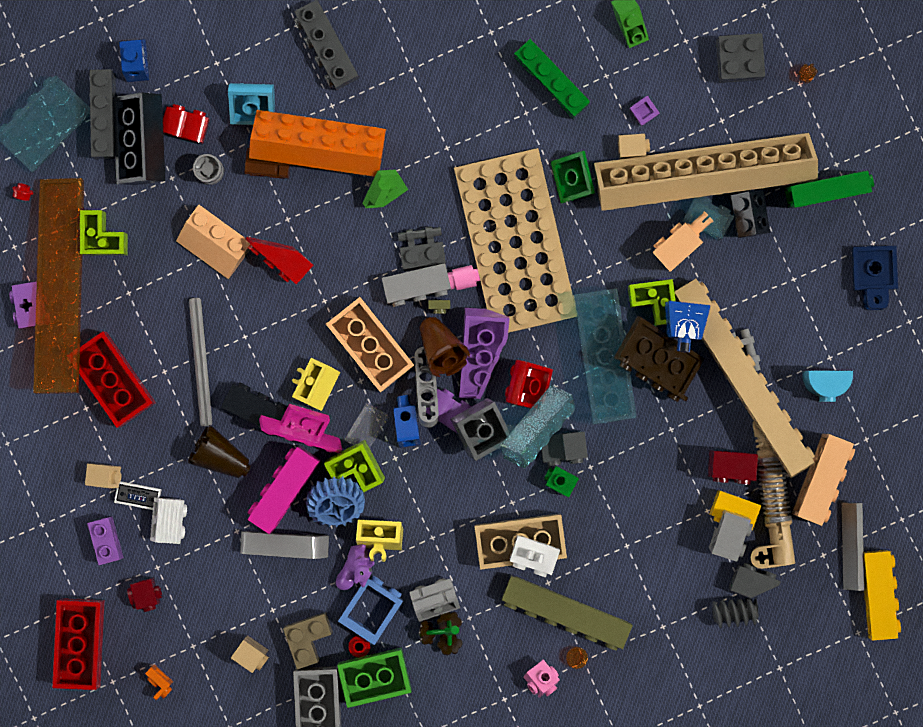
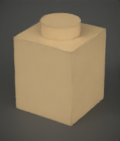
(632, 146)
(103, 475)

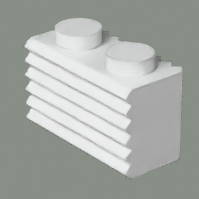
(168, 520)

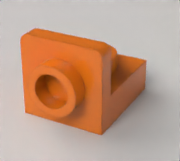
(159, 678)

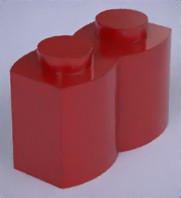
(185, 124)

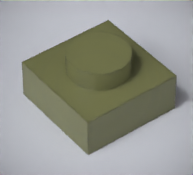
(439, 306)

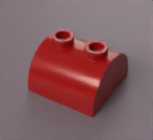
(527, 383)

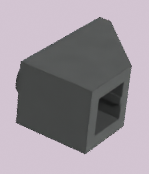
(752, 583)

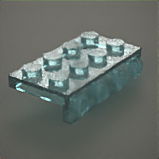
(43, 123)

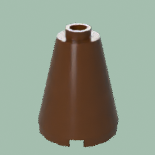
(442, 348)

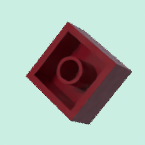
(732, 465)

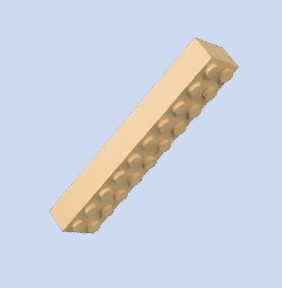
(706, 171)

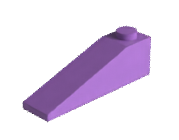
(484, 336)

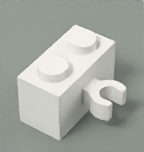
(534, 555)

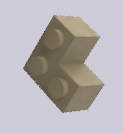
(301, 637)

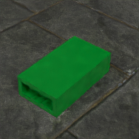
(829, 189)

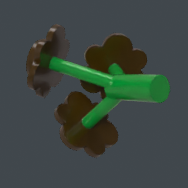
(448, 627)

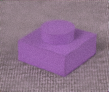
(644, 111)

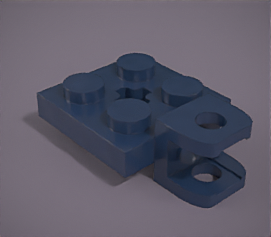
(876, 284)

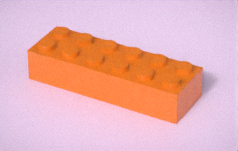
(317, 143)

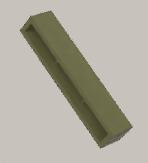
(567, 612)

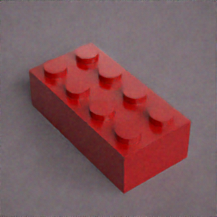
(113, 380)
(78, 644)

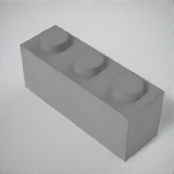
(416, 285)

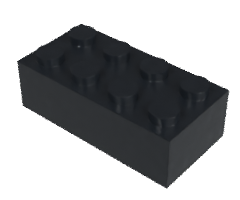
(139, 139)

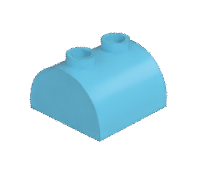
(247, 99)
(827, 383)

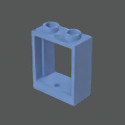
(361, 629)

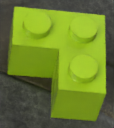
(95, 239)
(653, 294)
(357, 461)

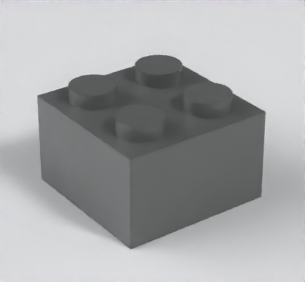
(740, 58)
(480, 429)

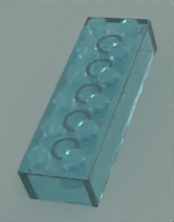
(600, 338)

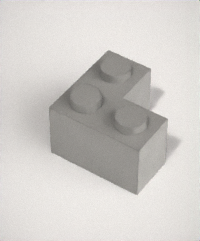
(730, 536)

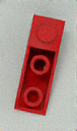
(286, 258)

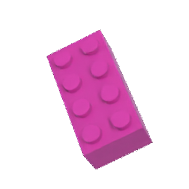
(284, 489)

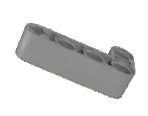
(284, 545)

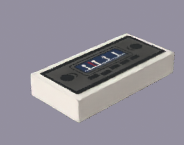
(136, 495)

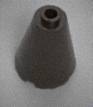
(218, 454)

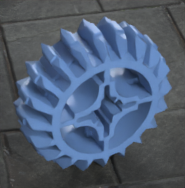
(335, 501)

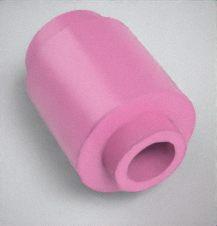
(463, 277)

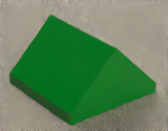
(572, 177)

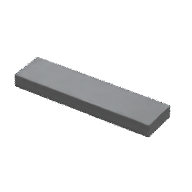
(852, 546)

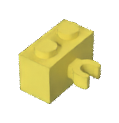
(315, 384)
(379, 536)

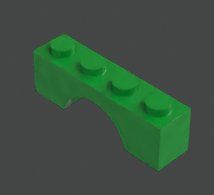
(552, 78)

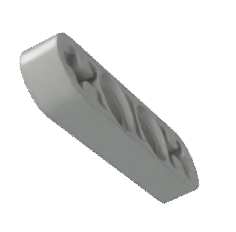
(425, 386)

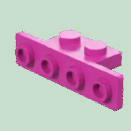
(302, 426)

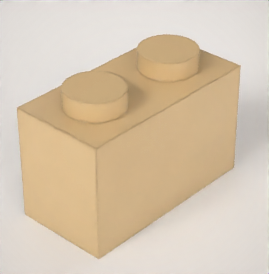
(250, 654)

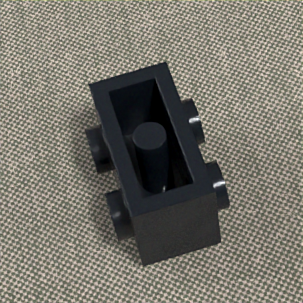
(750, 214)

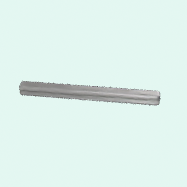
(200, 361)

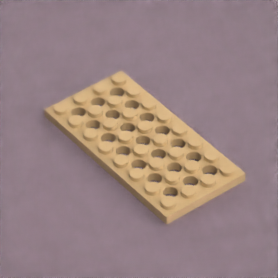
(545, 224)

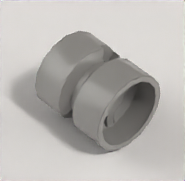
(208, 169)

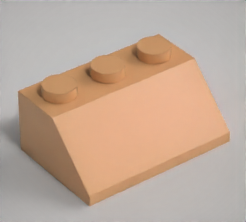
(213, 241)

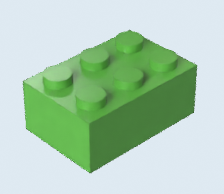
(374, 677)

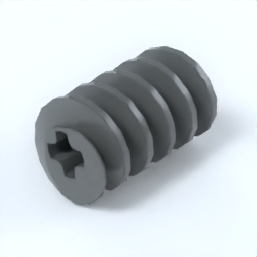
(735, 612)

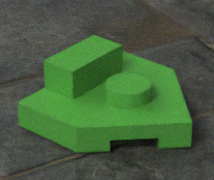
(385, 188)

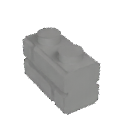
(434, 599)

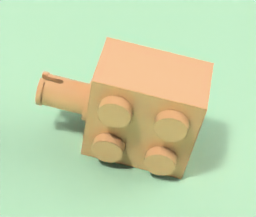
(681, 242)

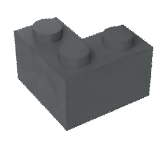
(565, 447)

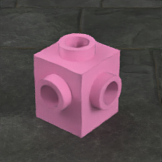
(542, 679)

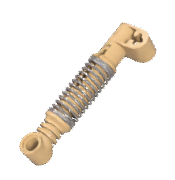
(775, 505)

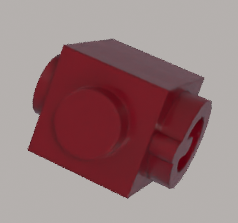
(144, 595)

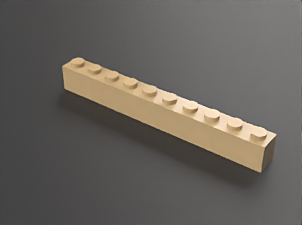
(748, 384)

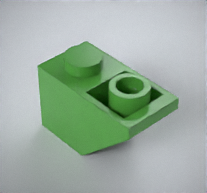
(630, 21)

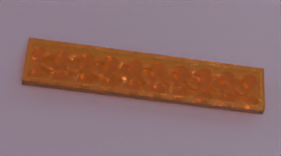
(58, 287)

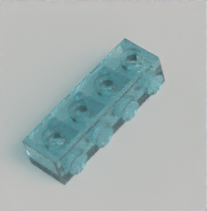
(538, 426)

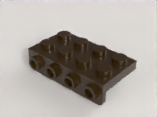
(657, 359)

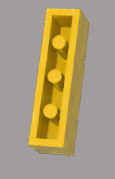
(880, 596)

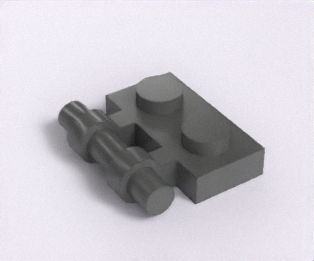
(421, 255)

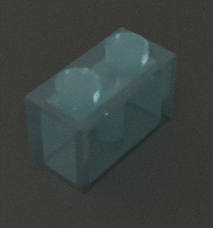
(720, 216)

